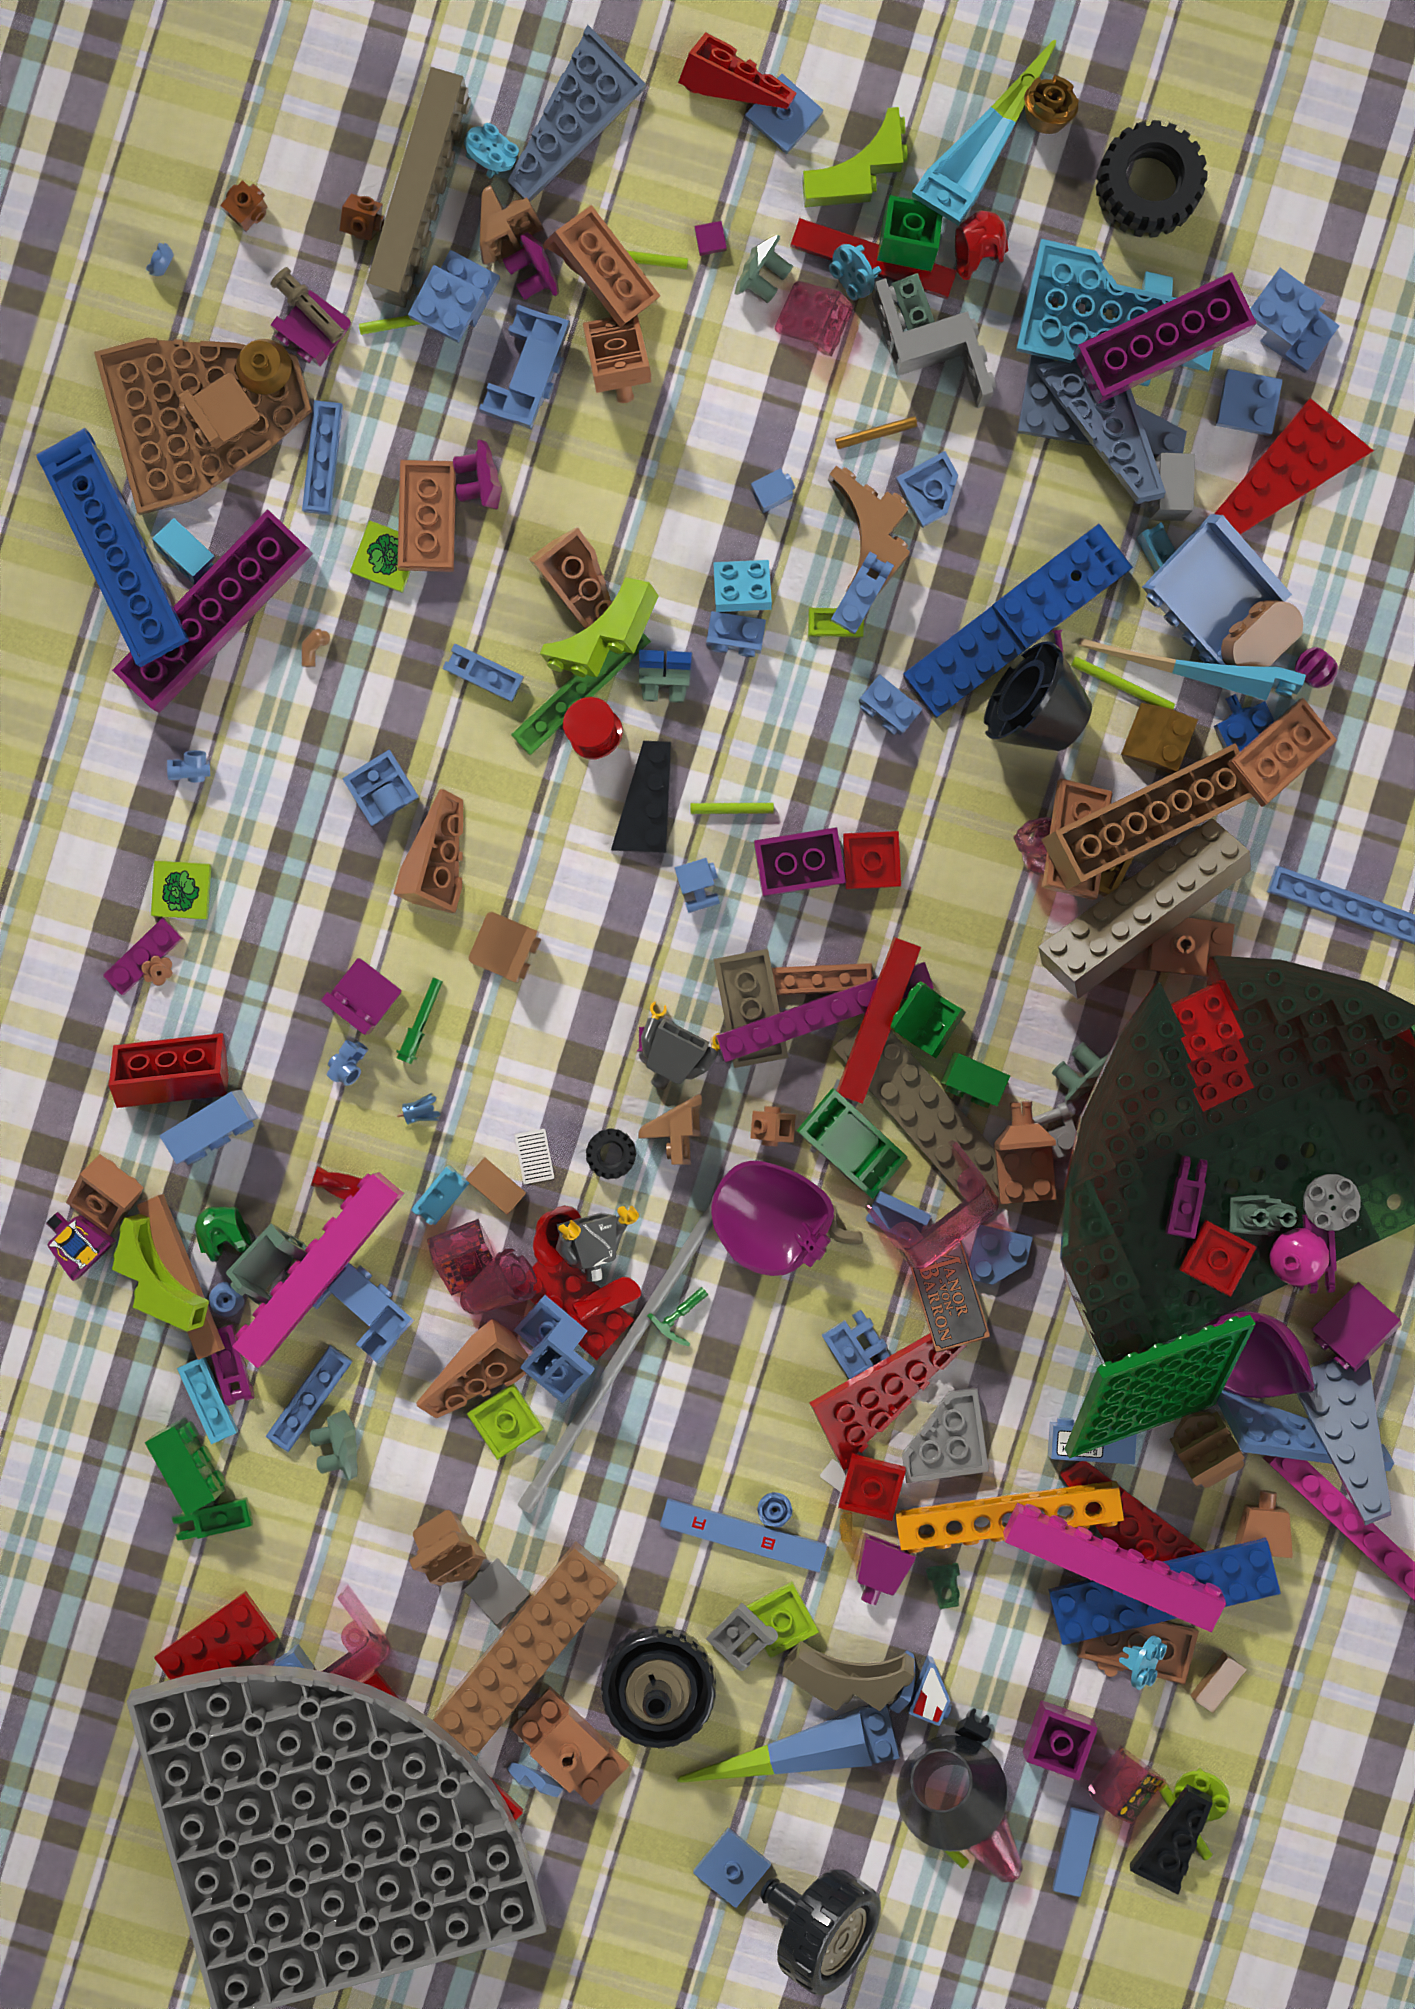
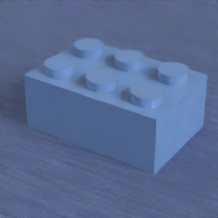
(210, 1128)

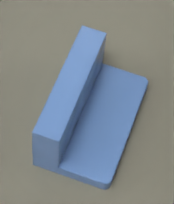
(895, 1210)

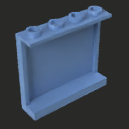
(1212, 586)

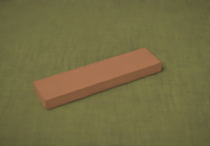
(820, 978)

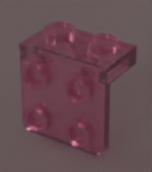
(815, 316)

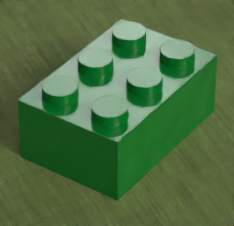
(186, 1465)

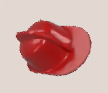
(547, 1234)

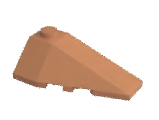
(574, 575)
(483, 1363)

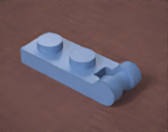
(861, 594)
(484, 673)

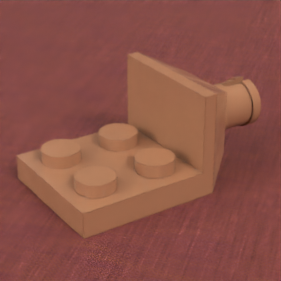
(1024, 1159)

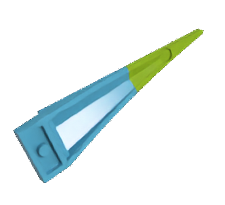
(961, 172)

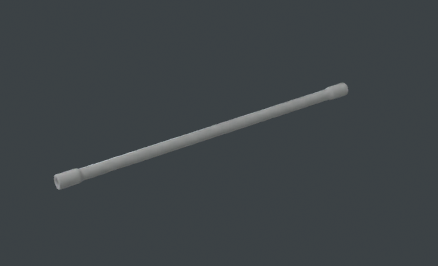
(536, 1488)

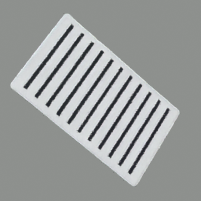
(534, 1156)

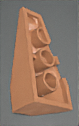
(432, 864)

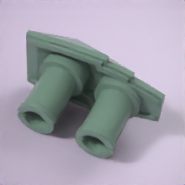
(762, 256)
(1076, 1085)
(1260, 1214)
(343, 1438)

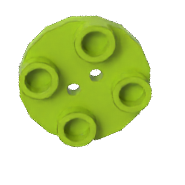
(1208, 1784)

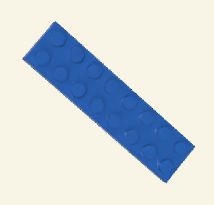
(1093, 1610)

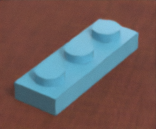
(207, 1400)

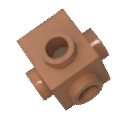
(767, 1123)

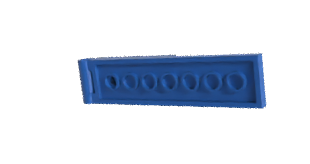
(112, 547)
(1017, 620)

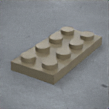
(748, 996)

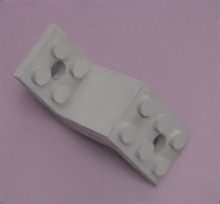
(933, 343)

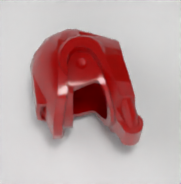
(977, 238)

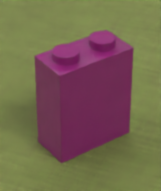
(1355, 1327)

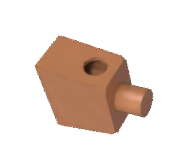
(1266, 1522)

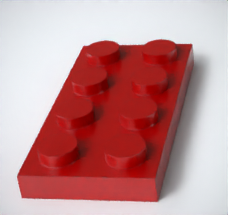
(569, 1285)
(219, 1640)

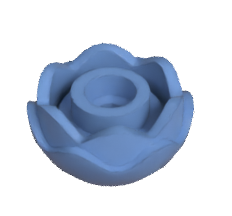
(160, 260)
(217, 1302)
(772, 1518)

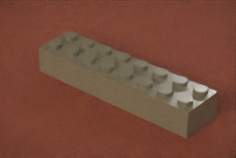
(419, 187)
(1145, 908)

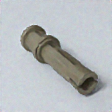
(298, 296)

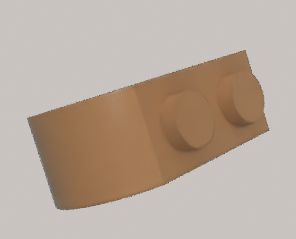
(1262, 634)

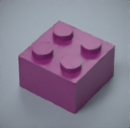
(1060, 1740)

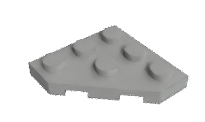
(949, 1440)

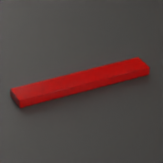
(824, 241)
(878, 1019)

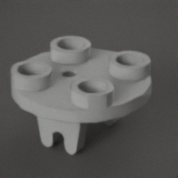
(1345, 1199)

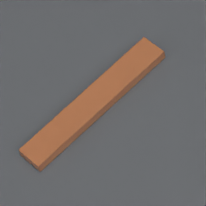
(176, 1260)

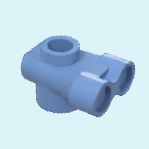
(194, 767)
(343, 1065)

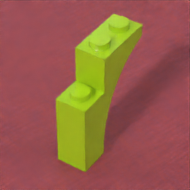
(852, 179)
(615, 630)
(157, 1289)

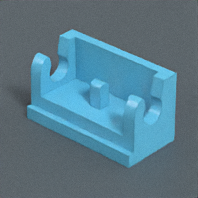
(1156, 546)
(183, 551)
(440, 1195)

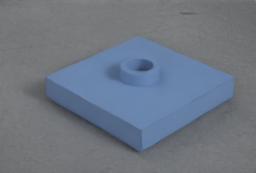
(784, 125)
(732, 1867)

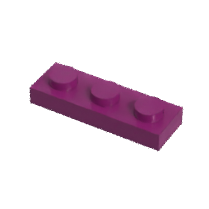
(155, 942)

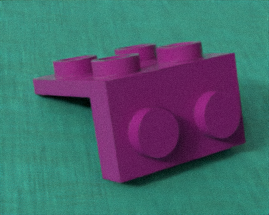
(307, 337)

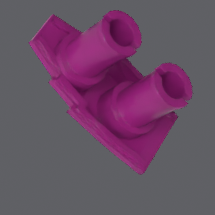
(532, 253)
(488, 484)

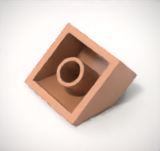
(104, 1194)

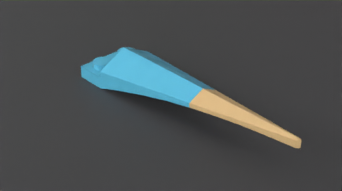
(1241, 679)

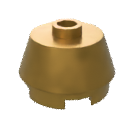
(1050, 104)
(263, 366)

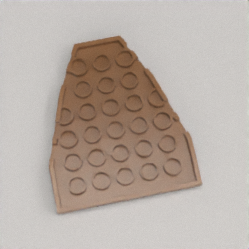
(157, 441)

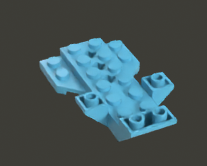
(1078, 278)

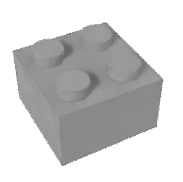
(1178, 480)

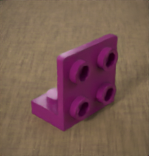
(362, 996)

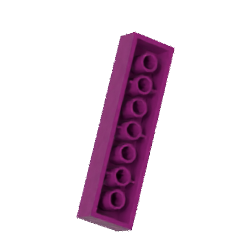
(219, 608)

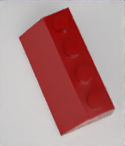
(169, 1070)

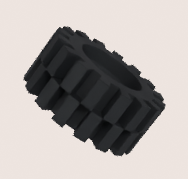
(598, 1165)

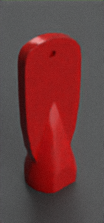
(336, 1183)
(607, 1298)

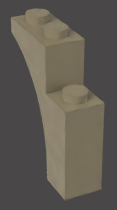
(838, 1680)

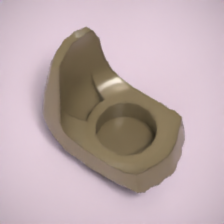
(844, 1236)

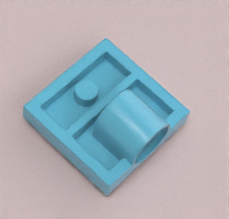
(742, 586)

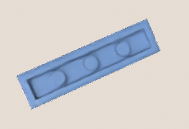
(322, 457)
(309, 1398)

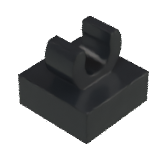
(972, 1729)

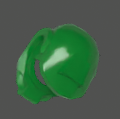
(221, 1225)

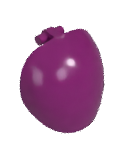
(771, 1218)
(1270, 1362)

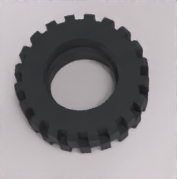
(1174, 151)

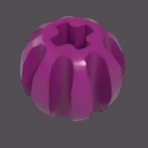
(1317, 666)

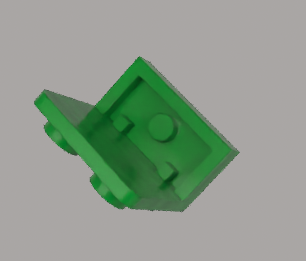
(927, 1019)

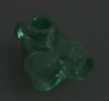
(945, 1577)

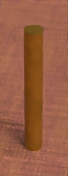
(876, 432)

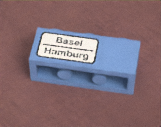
(1116, 1452)

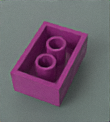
(799, 862)

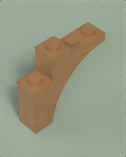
(875, 521)

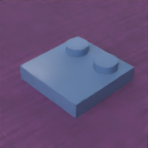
(1248, 402)

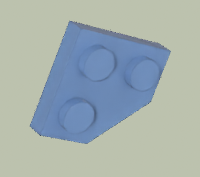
(929, 488)
(997, 1253)

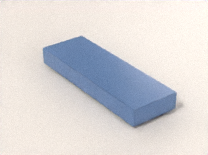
(1075, 1852)

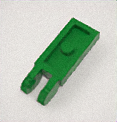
(216, 1519)

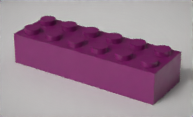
(1164, 338)

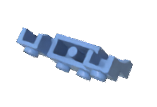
(534, 370)
(372, 1306)

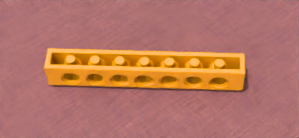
(994, 1508)

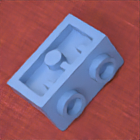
(735, 633)
(889, 705)

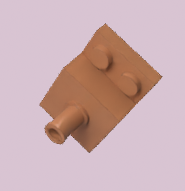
(617, 356)
(1186, 948)
(569, 1747)

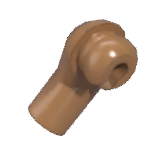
(311, 644)

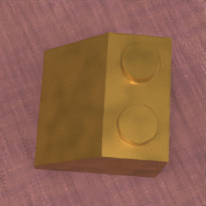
(1159, 737)

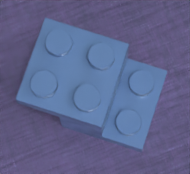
(454, 296)
(1293, 320)
(553, 1359)

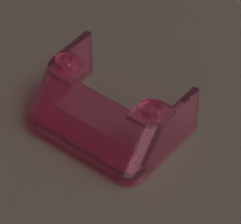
(979, 1205)
(362, 1638)

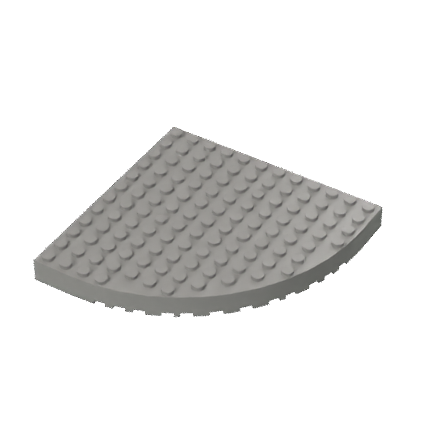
(324, 1833)

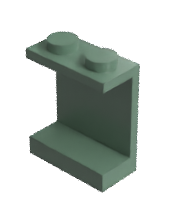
(264, 1262)

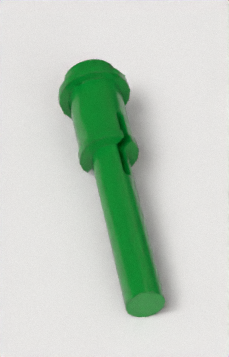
(414, 1035)

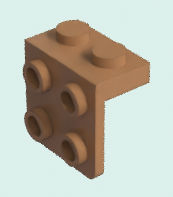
(219, 410)
(504, 947)

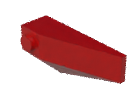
(717, 72)

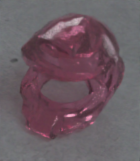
(1032, 847)

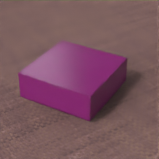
(710, 238)

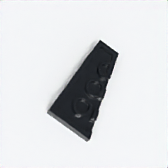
(646, 806)
(1170, 1846)

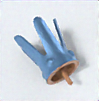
(420, 1110)

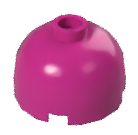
(1299, 1257)

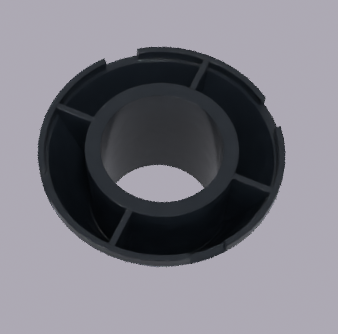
(1038, 702)
(974, 1816)

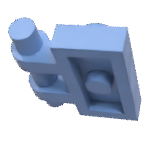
(848, 1349)

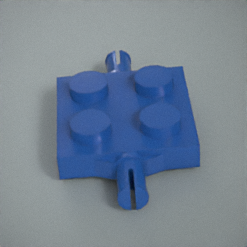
(1243, 723)

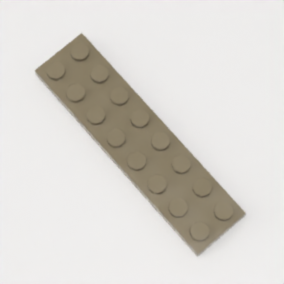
(925, 1111)

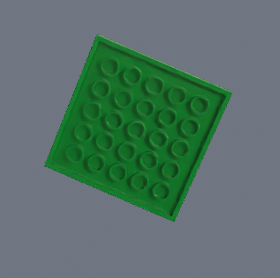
(1158, 1385)

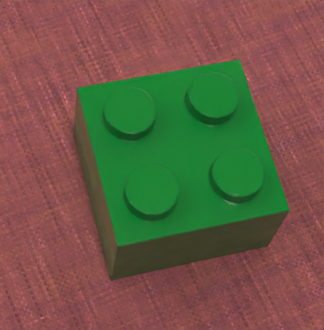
(909, 234)
(975, 1079)

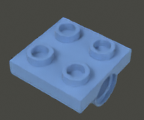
(380, 787)

